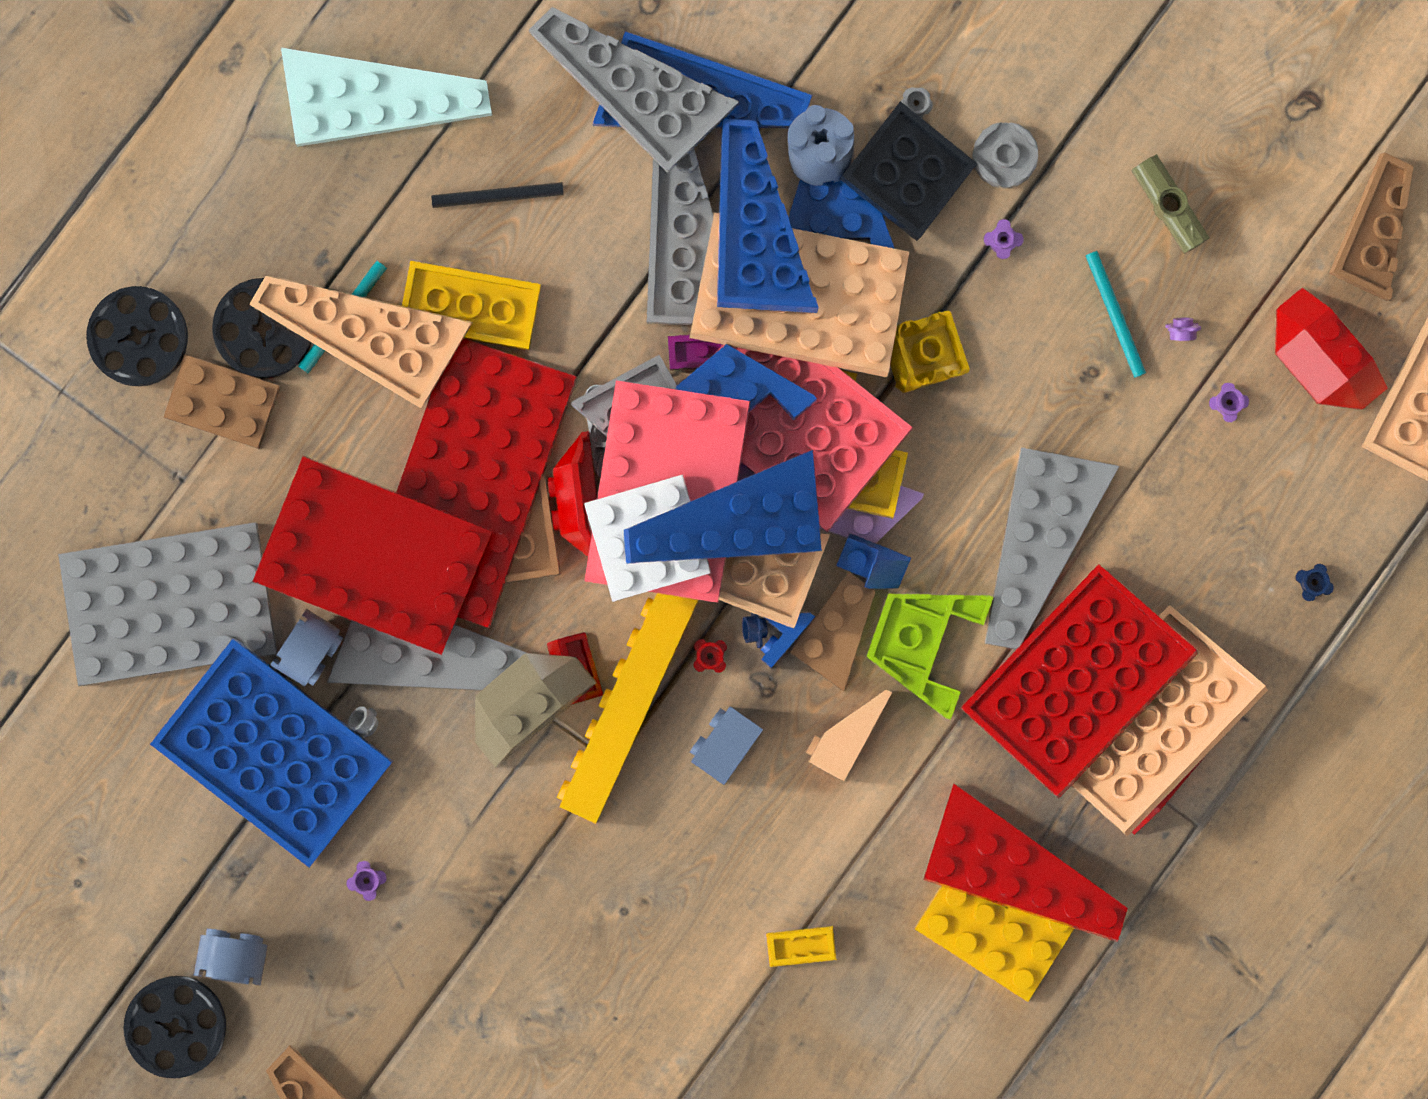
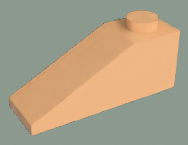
(843, 742)

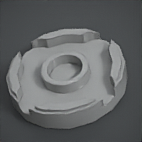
(1005, 155)

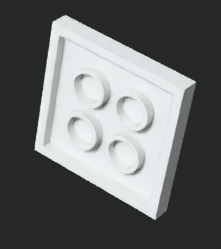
(622, 510)

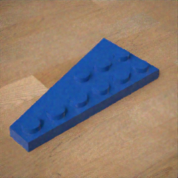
(751, 517)

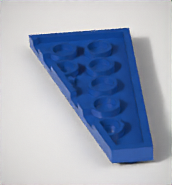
(758, 98)
(756, 240)

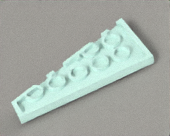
(357, 98)

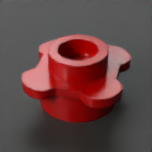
(717, 662)

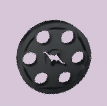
(123, 329)
(250, 339)
(161, 1034)

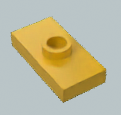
(801, 946)

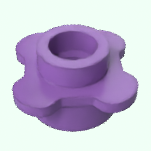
(1003, 248)
(1183, 329)
(1238, 402)
(367, 890)

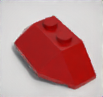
(1325, 354)
(572, 487)

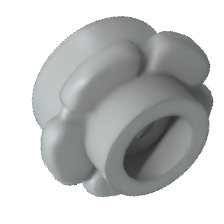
(920, 95)
(363, 721)

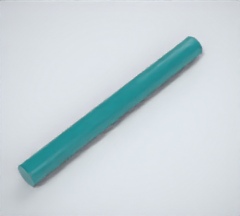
(362, 290)
(1115, 314)

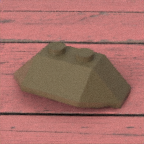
(526, 701)

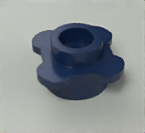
(1323, 585)
(754, 629)

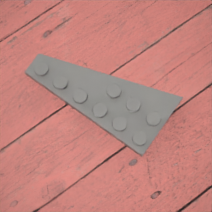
(381, 659)

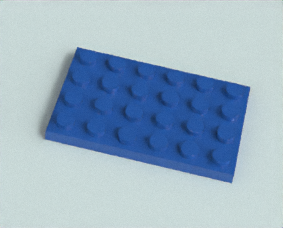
(271, 752)

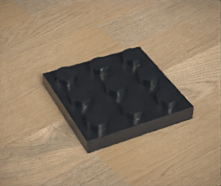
(908, 171)

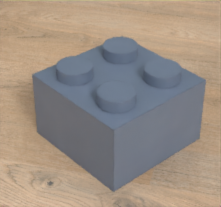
(725, 745)

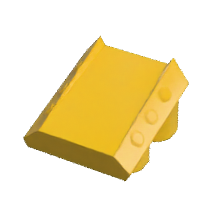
(927, 352)

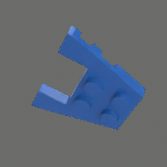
(838, 212)
(742, 378)

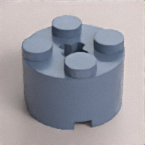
(820, 145)
(307, 648)
(231, 958)

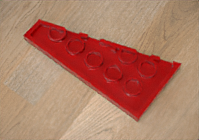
(1001, 864)

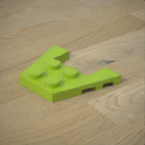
(911, 636)

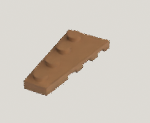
(1373, 236)

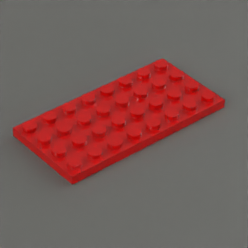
(485, 454)

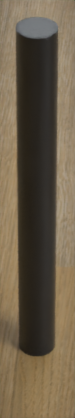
(497, 195)

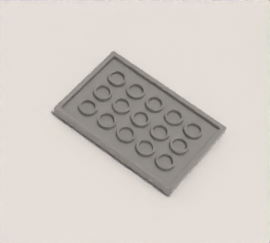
(165, 603)

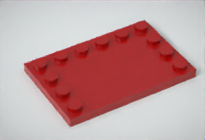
(372, 555)
(1079, 680)

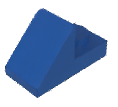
(875, 562)
(776, 647)

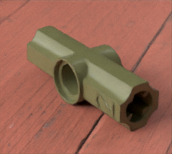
(1158, 185)

